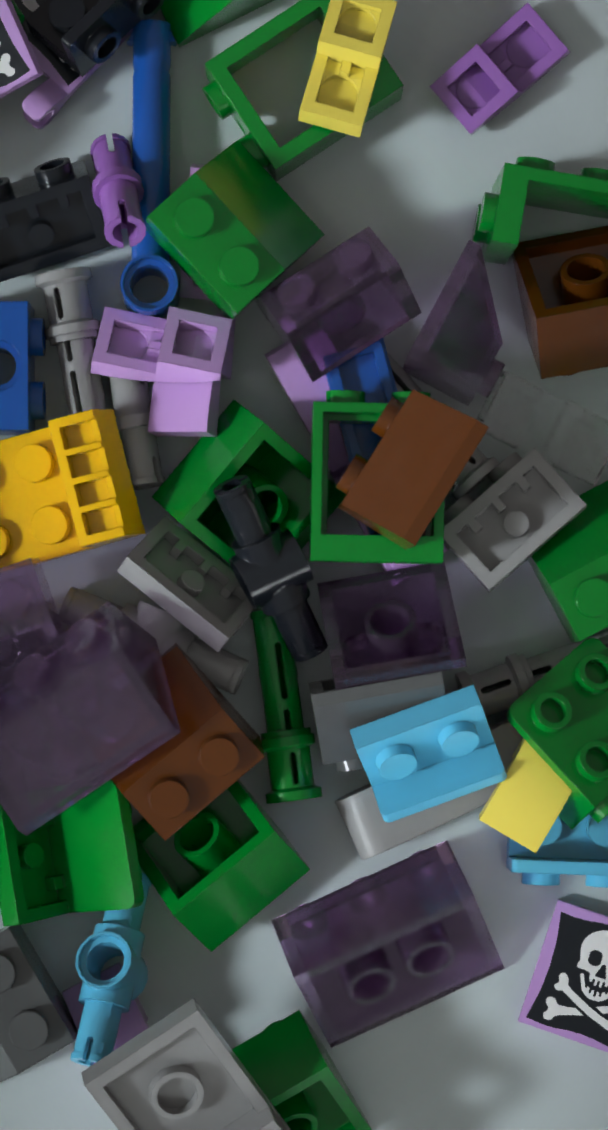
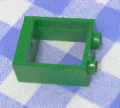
(229, 99)
(351, 408)

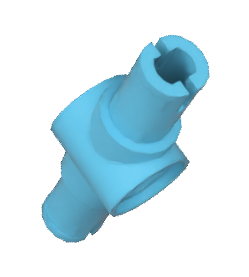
(108, 999)

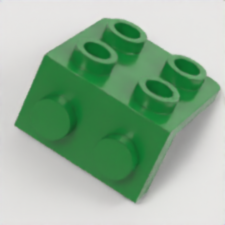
(536, 185)
(568, 727)
(72, 862)

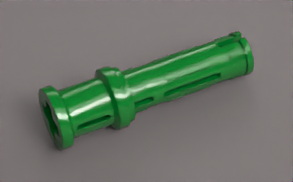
(286, 739)

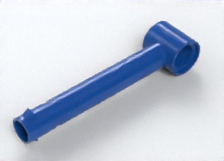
(151, 158)

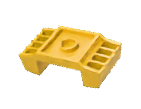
(65, 489)

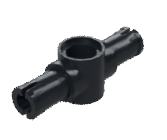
(270, 568)

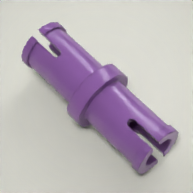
(117, 190)

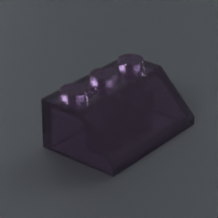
(80, 715)
(387, 944)

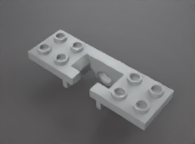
(180, 1079)

